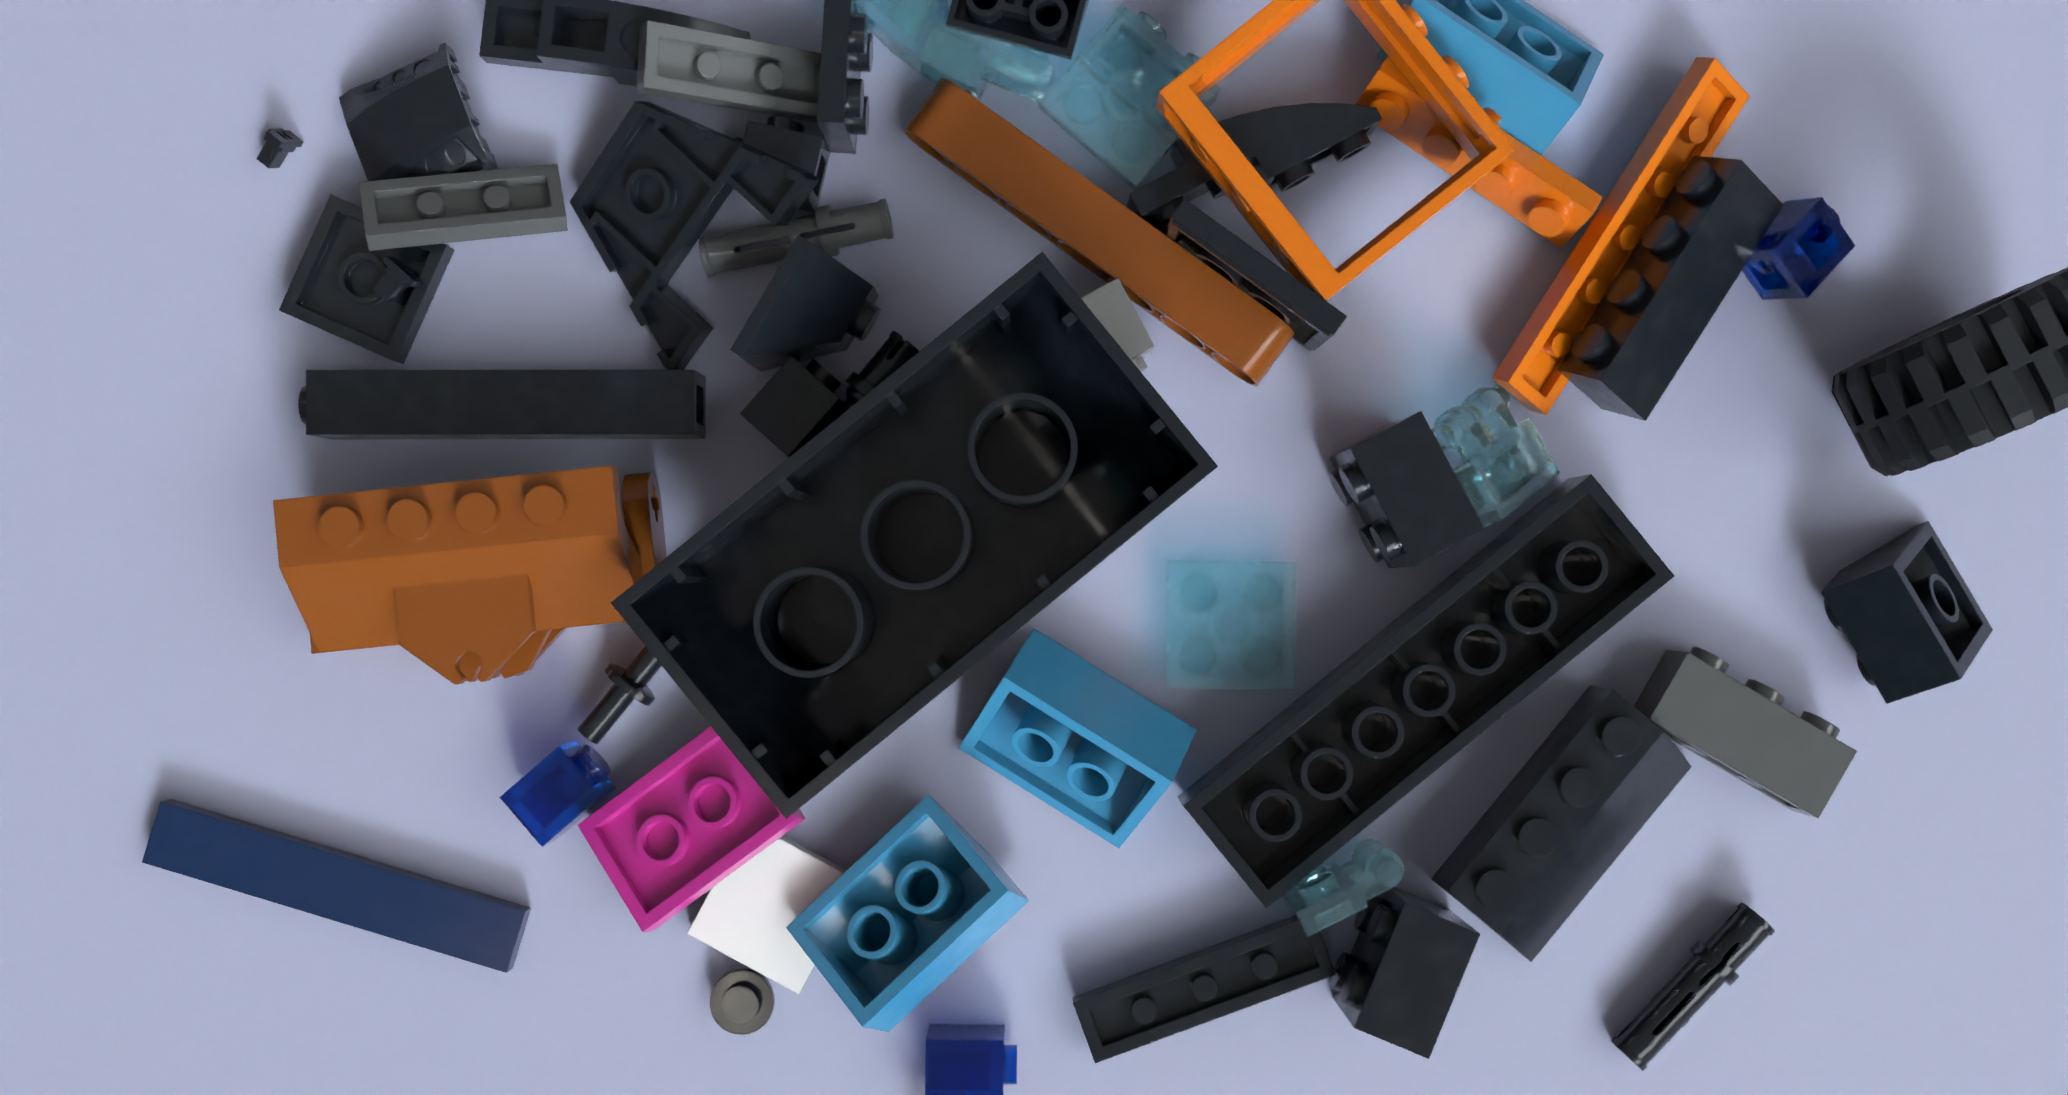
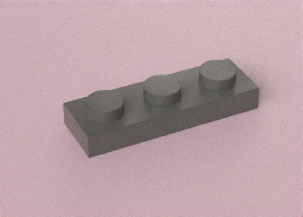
(728, 71)
(462, 207)

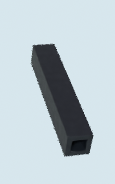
(504, 404)

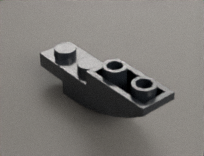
(576, 35)
(1278, 144)

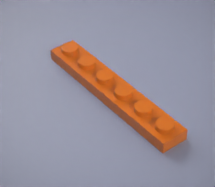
(1687, 127)

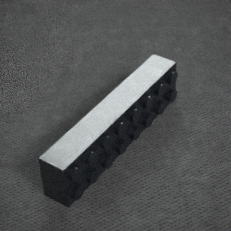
(1425, 687)

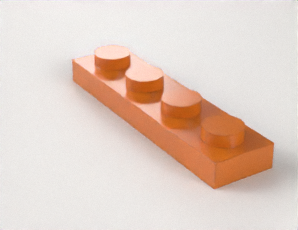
(1520, 185)

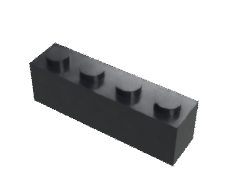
(1670, 286)

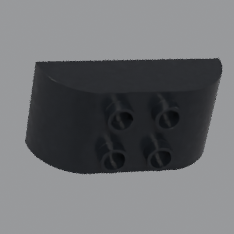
(914, 535)

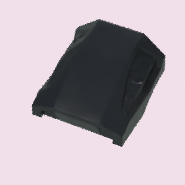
(416, 122)

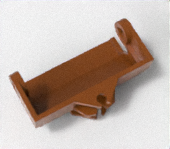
(469, 568)

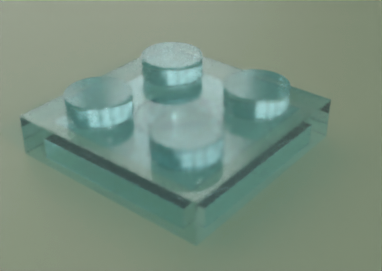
(1230, 625)

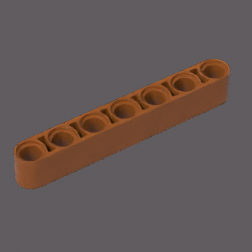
(1099, 232)

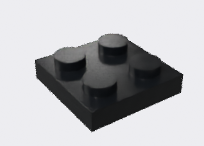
(844, 55)
(338, 281)

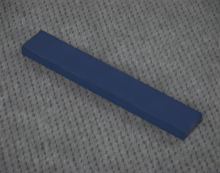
(336, 885)

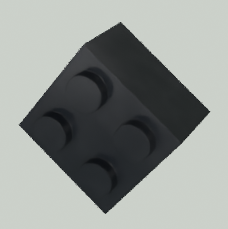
(1404, 494)
(1403, 969)

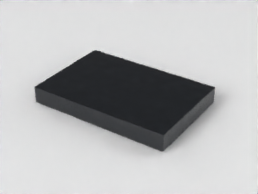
(1293, 302)

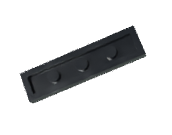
(1201, 987)

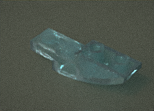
(920, 38)

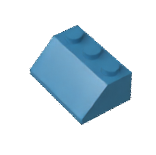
(1514, 62)
(1078, 739)
(906, 916)

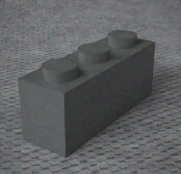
(1746, 730)

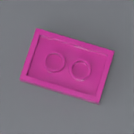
(683, 829)

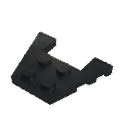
(655, 199)

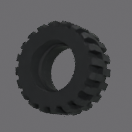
(1961, 379)

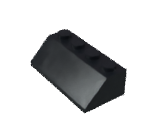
(1563, 820)

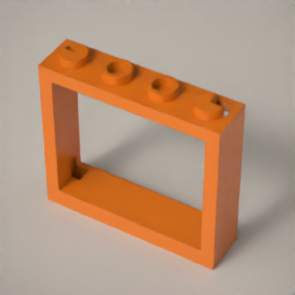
(1434, 77)

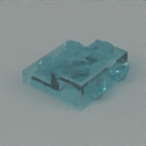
(1113, 92)

